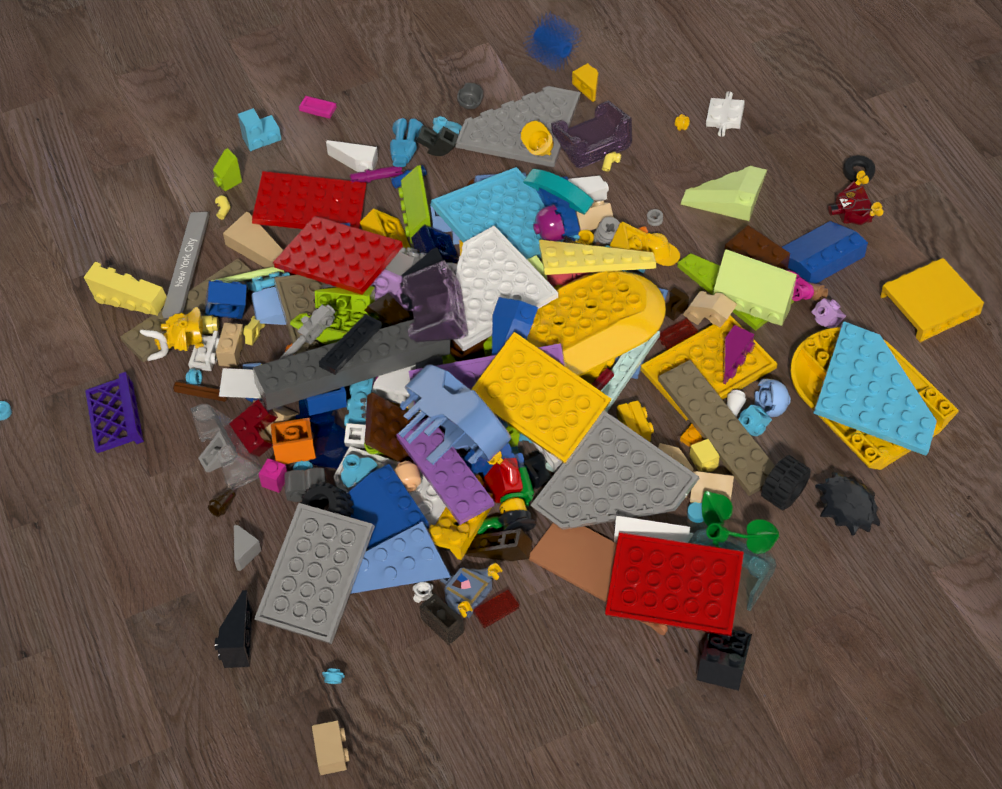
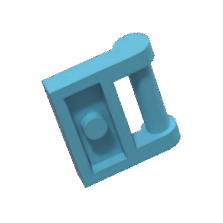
(259, 282)

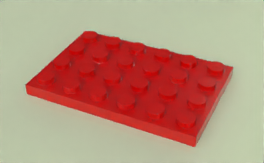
(296, 199)
(338, 255)
(675, 584)

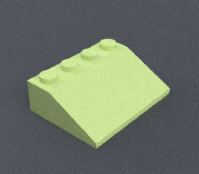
(756, 287)

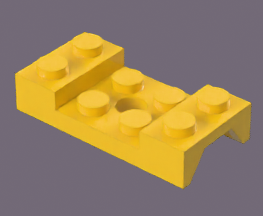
(455, 537)

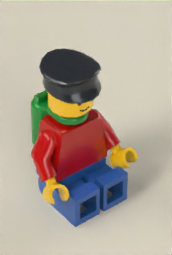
(509, 487)

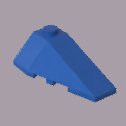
(508, 318)

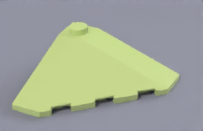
(730, 195)

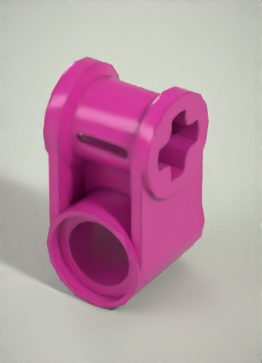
(802, 289)

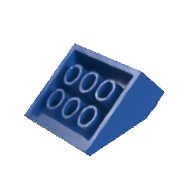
(825, 251)
(385, 504)

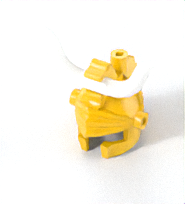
(181, 333)

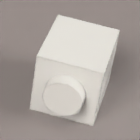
(355, 435)

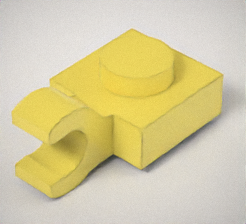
(252, 331)

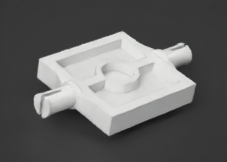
(725, 113)

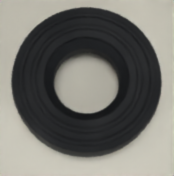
(858, 160)

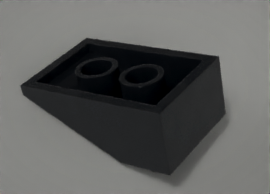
(235, 634)

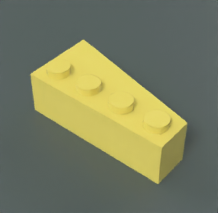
(124, 290)

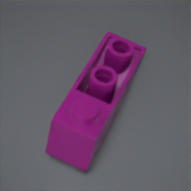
(736, 346)

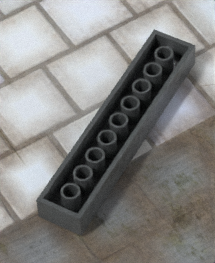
(301, 377)

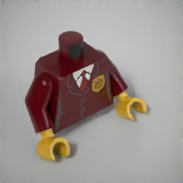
(854, 203)

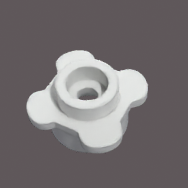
(422, 587)

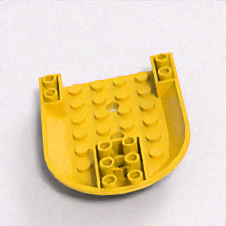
(624, 316)
(808, 374)

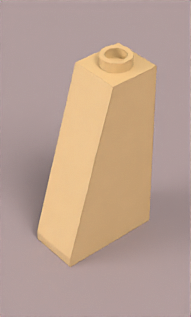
(252, 241)

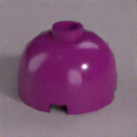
(549, 224)

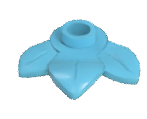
(441, 121)
(357, 472)

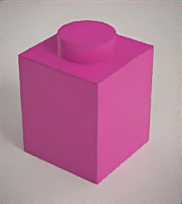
(272, 475)

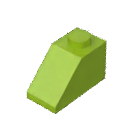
(227, 171)

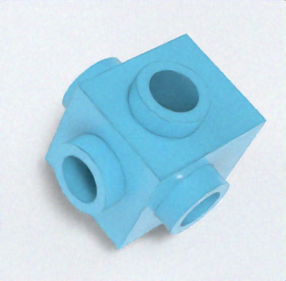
(754, 420)

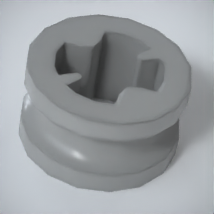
(650, 217)

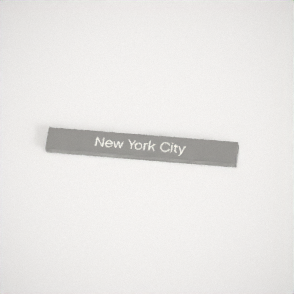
(185, 264)

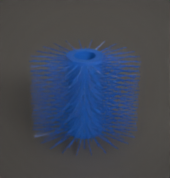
(553, 42)

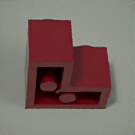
(250, 427)

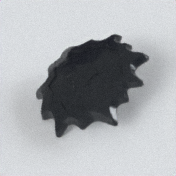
(848, 503)

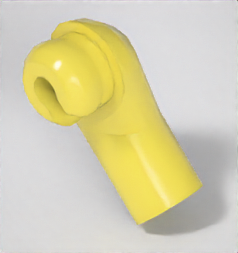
(609, 159)
(224, 206)

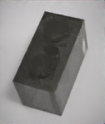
(441, 619)

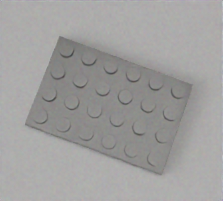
(314, 573)

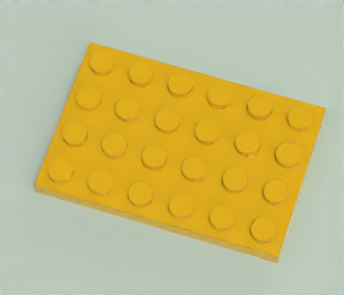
(707, 354)
(540, 397)

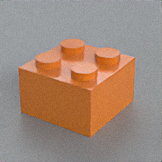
(293, 441)

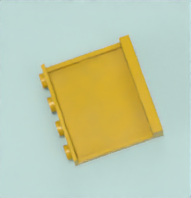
(933, 298)

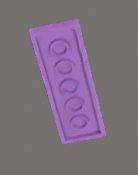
(448, 476)

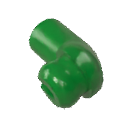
(488, 523)

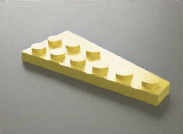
(580, 258)

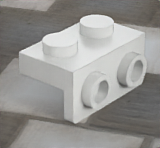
(205, 357)

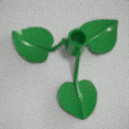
(718, 508)

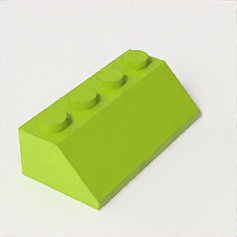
(414, 202)

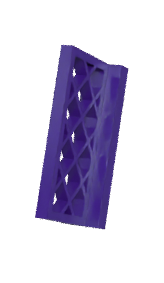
(129, 409)

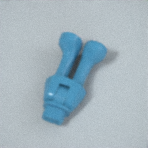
(401, 149)

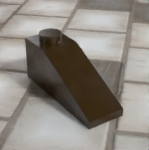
(503, 545)

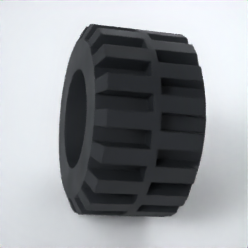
(785, 482)
(327, 493)

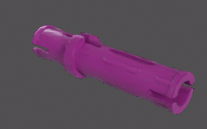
(371, 175)

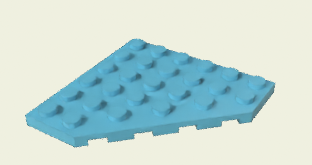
(873, 393)

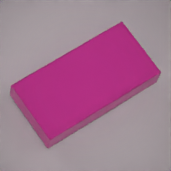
(317, 107)

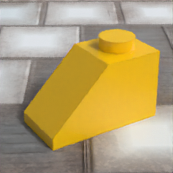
(586, 81)

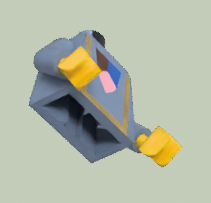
(469, 588)

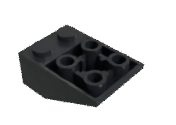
(724, 659)

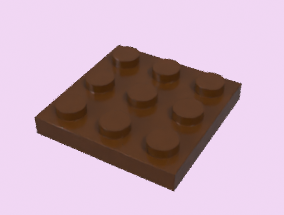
(382, 425)

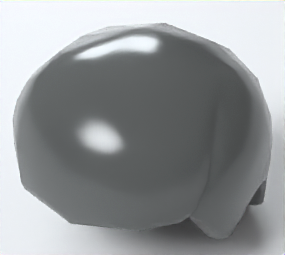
(470, 96)

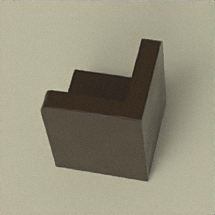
(677, 304)

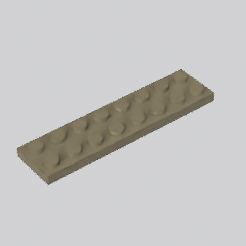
(145, 346)
(719, 425)

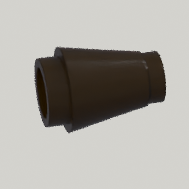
(220, 503)

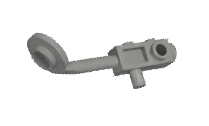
(312, 328)

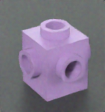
(828, 313)

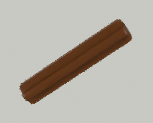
(197, 390)

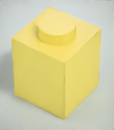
(704, 456)

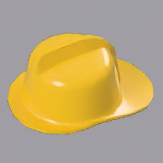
(537, 138)
(664, 252)

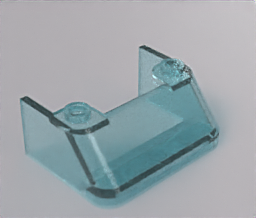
(759, 565)

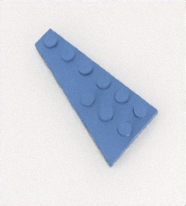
(401, 561)

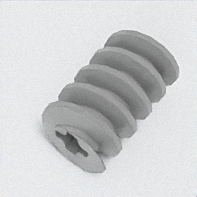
(606, 231)

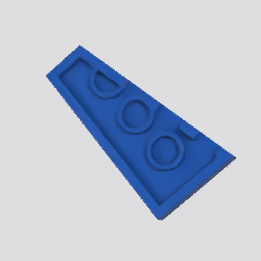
(567, 214)

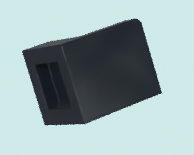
(537, 472)

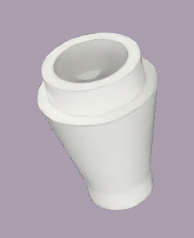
(735, 401)

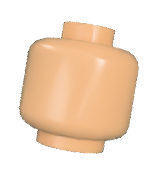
(409, 475)

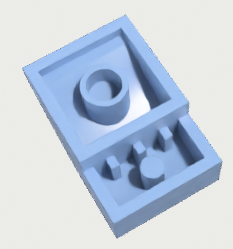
(268, 307)

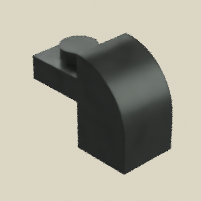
(438, 143)

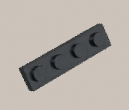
(350, 344)

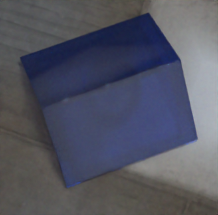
(329, 446)

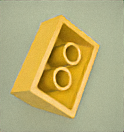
(384, 225)

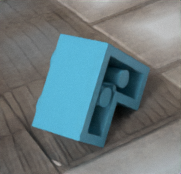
(258, 131)

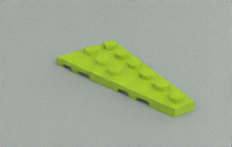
(706, 274)

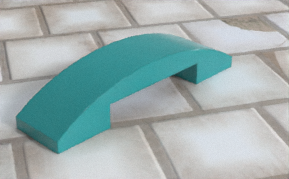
(561, 188)

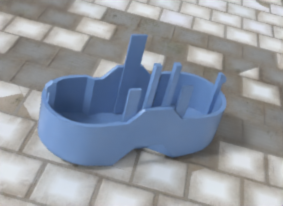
(458, 410)

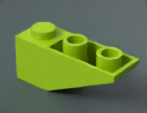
(344, 300)

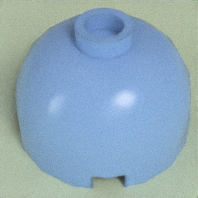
(772, 397)

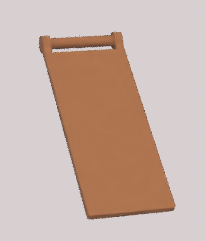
(581, 559)

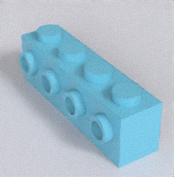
(357, 392)

